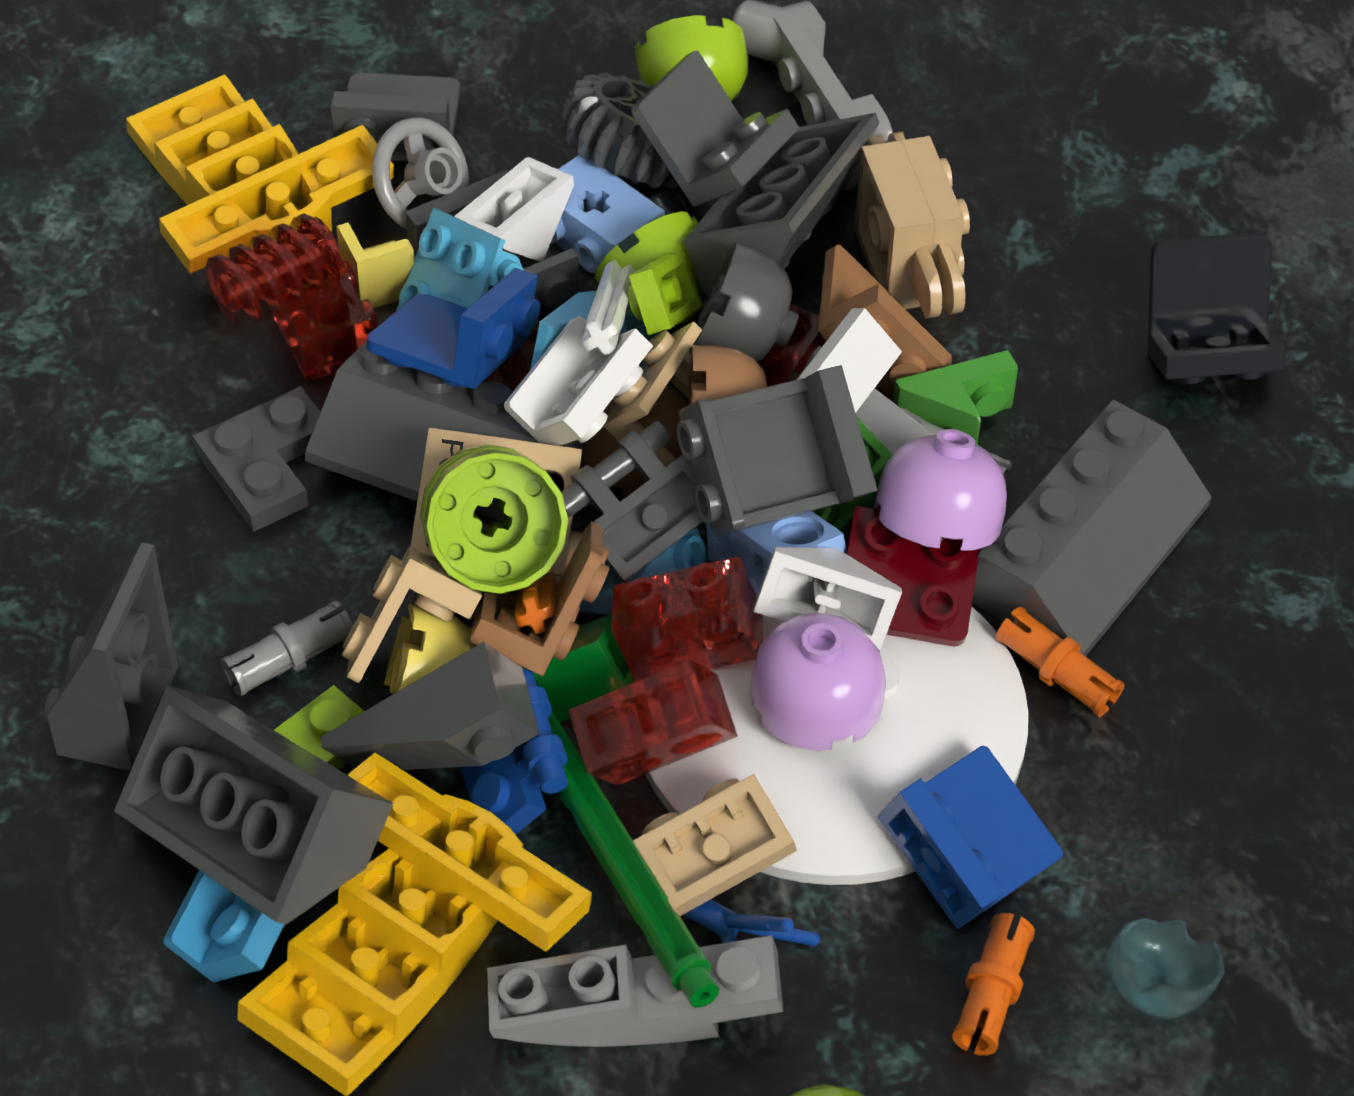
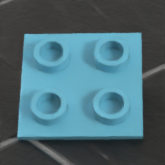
(456, 261)

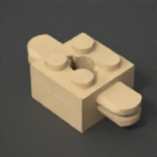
(912, 223)

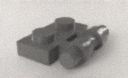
(649, 517)

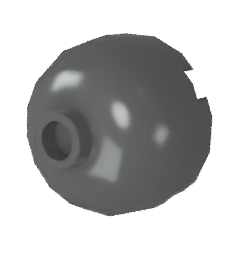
(748, 304)

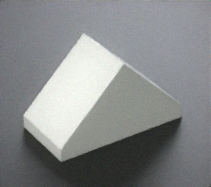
(523, 207)
(829, 583)

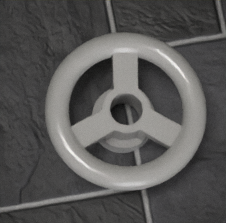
(427, 171)

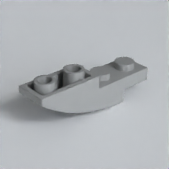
(626, 1001)

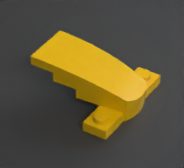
(241, 170)
(405, 930)

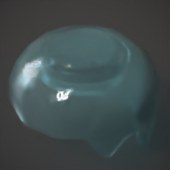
(1163, 968)

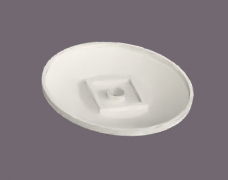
(933, 714)

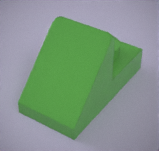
(960, 392)

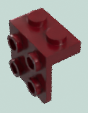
(933, 581)

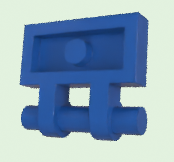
(513, 783)

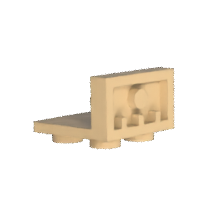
(434, 591)

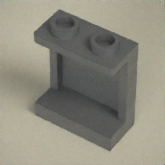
(775, 452)

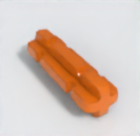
(537, 603)

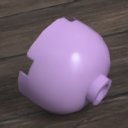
(943, 490)
(818, 681)

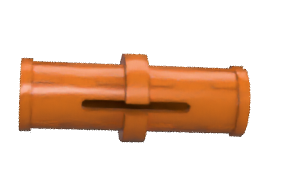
(1060, 661)
(993, 984)

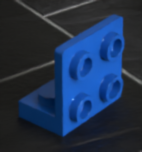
(970, 835)

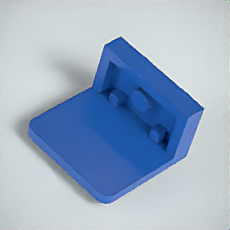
(456, 340)

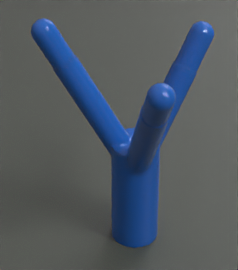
(728, 924)

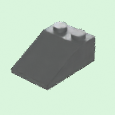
(116, 671)

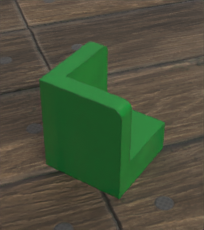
(588, 670)

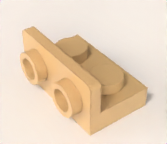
(715, 843)

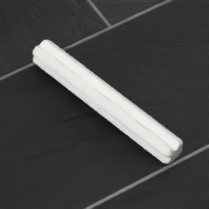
(608, 309)

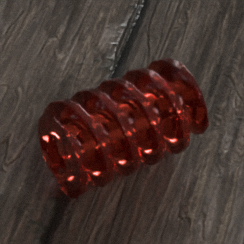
(274, 265)

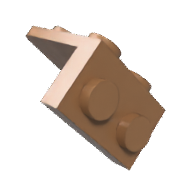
(852, 286)
(582, 579)

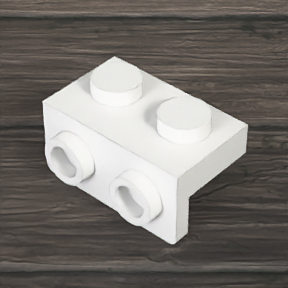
(571, 387)

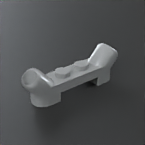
(795, 44)

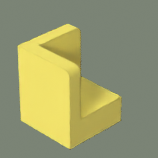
(377, 269)

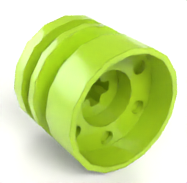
(509, 552)

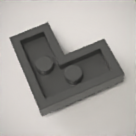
(251, 455)

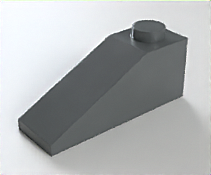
(449, 718)

